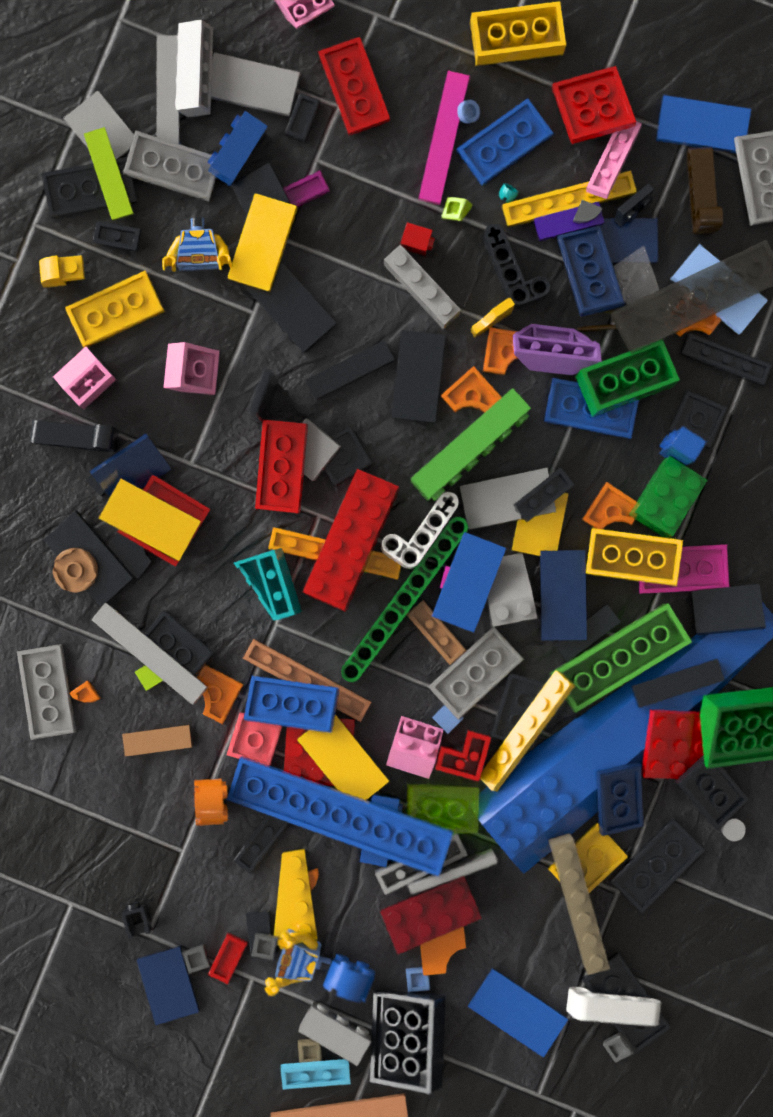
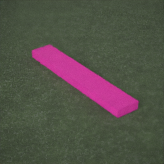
(443, 138)

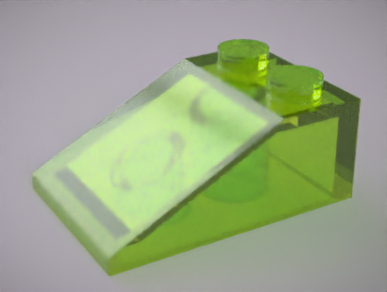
(445, 806)

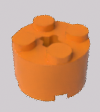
(209, 802)

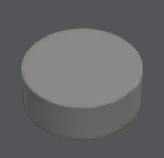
(733, 829)

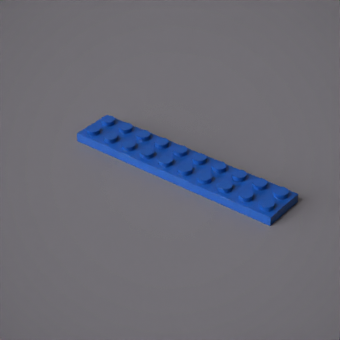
(340, 816)

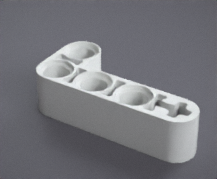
(426, 529)
(612, 1008)

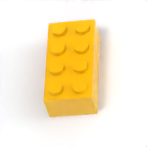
(518, 33)
(634, 557)

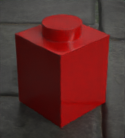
(417, 239)

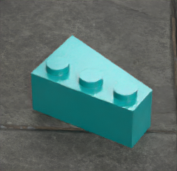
(271, 582)

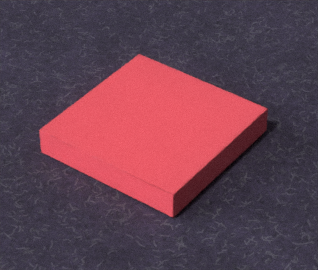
(254, 740)

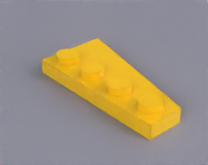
(294, 896)

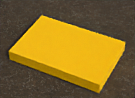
(541, 532)
(597, 857)

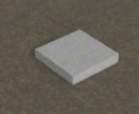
(319, 450)

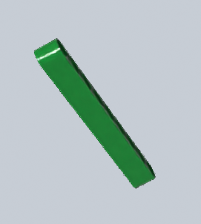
(394, 605)

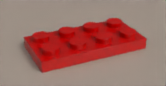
(354, 86)
(281, 466)

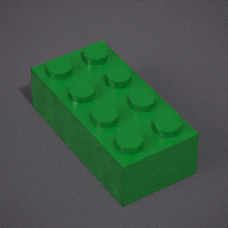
(627, 378)

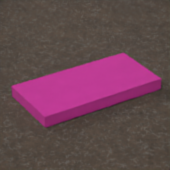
(698, 570)

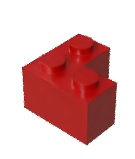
(467, 762)

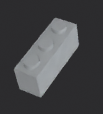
(335, 1033)

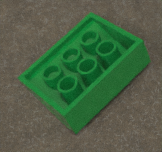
(737, 727)

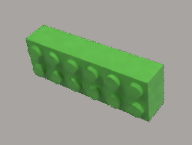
(469, 445)
(623, 656)

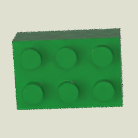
(668, 497)

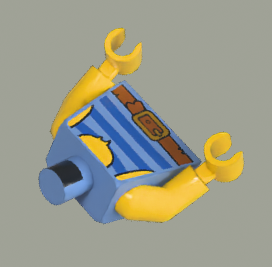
(197, 249)
(297, 960)

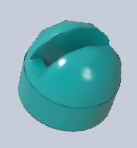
(508, 192)

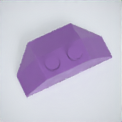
(555, 349)

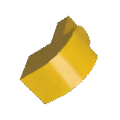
(56, 270)

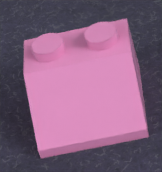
(191, 368)

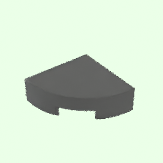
(586, 212)

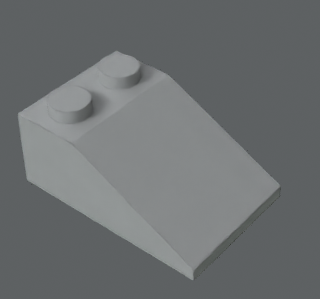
(511, 593)

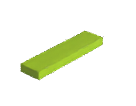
(108, 173)

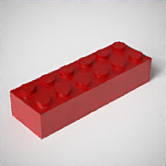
(351, 540)

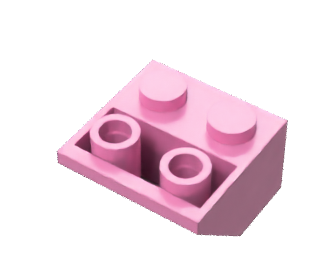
(302, 11)
(84, 378)
(415, 747)

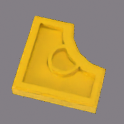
(493, 317)

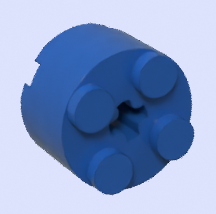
(349, 979)

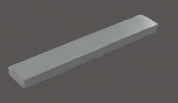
(167, 117)
(149, 653)

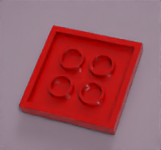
(593, 105)
(177, 499)
(671, 743)
(298, 760)

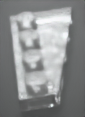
(636, 276)

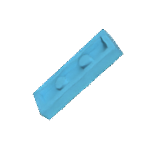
(315, 1074)

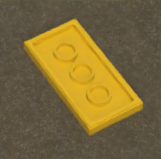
(262, 242)
(114, 309)
(149, 519)
(344, 761)

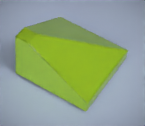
(456, 209)

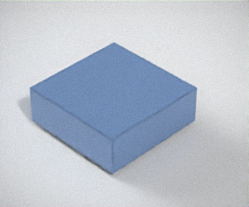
(446, 719)
(416, 980)

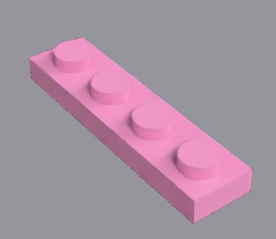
(612, 161)

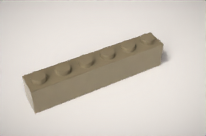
(578, 904)

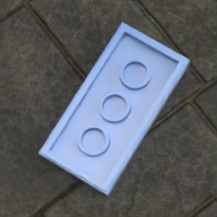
(736, 316)

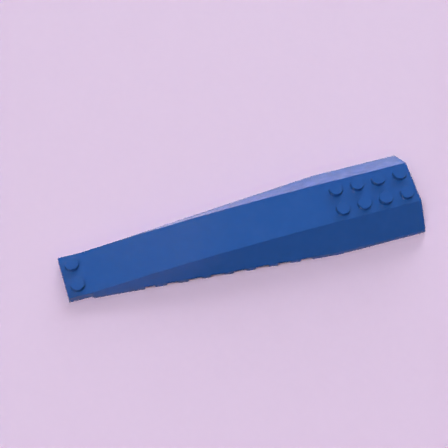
(556, 782)

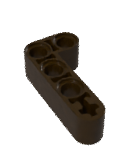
(702, 187)

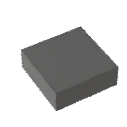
(264, 946)
(196, 959)
(618, 1047)

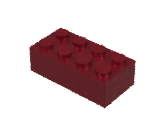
(430, 914)

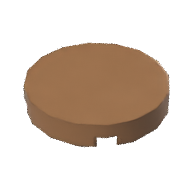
(75, 570)

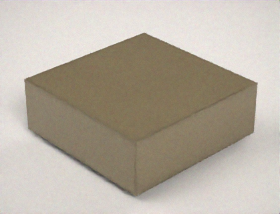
(309, 1051)

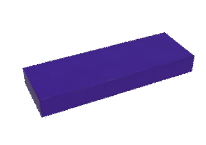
(562, 222)

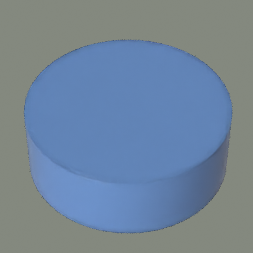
(468, 111)

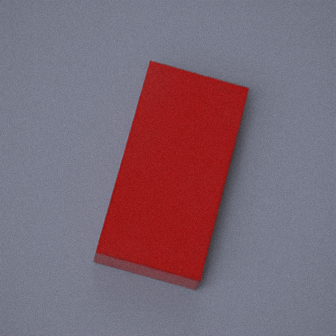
(227, 958)

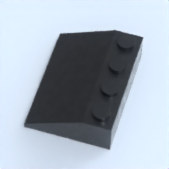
(408, 1040)

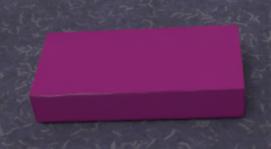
(307, 189)

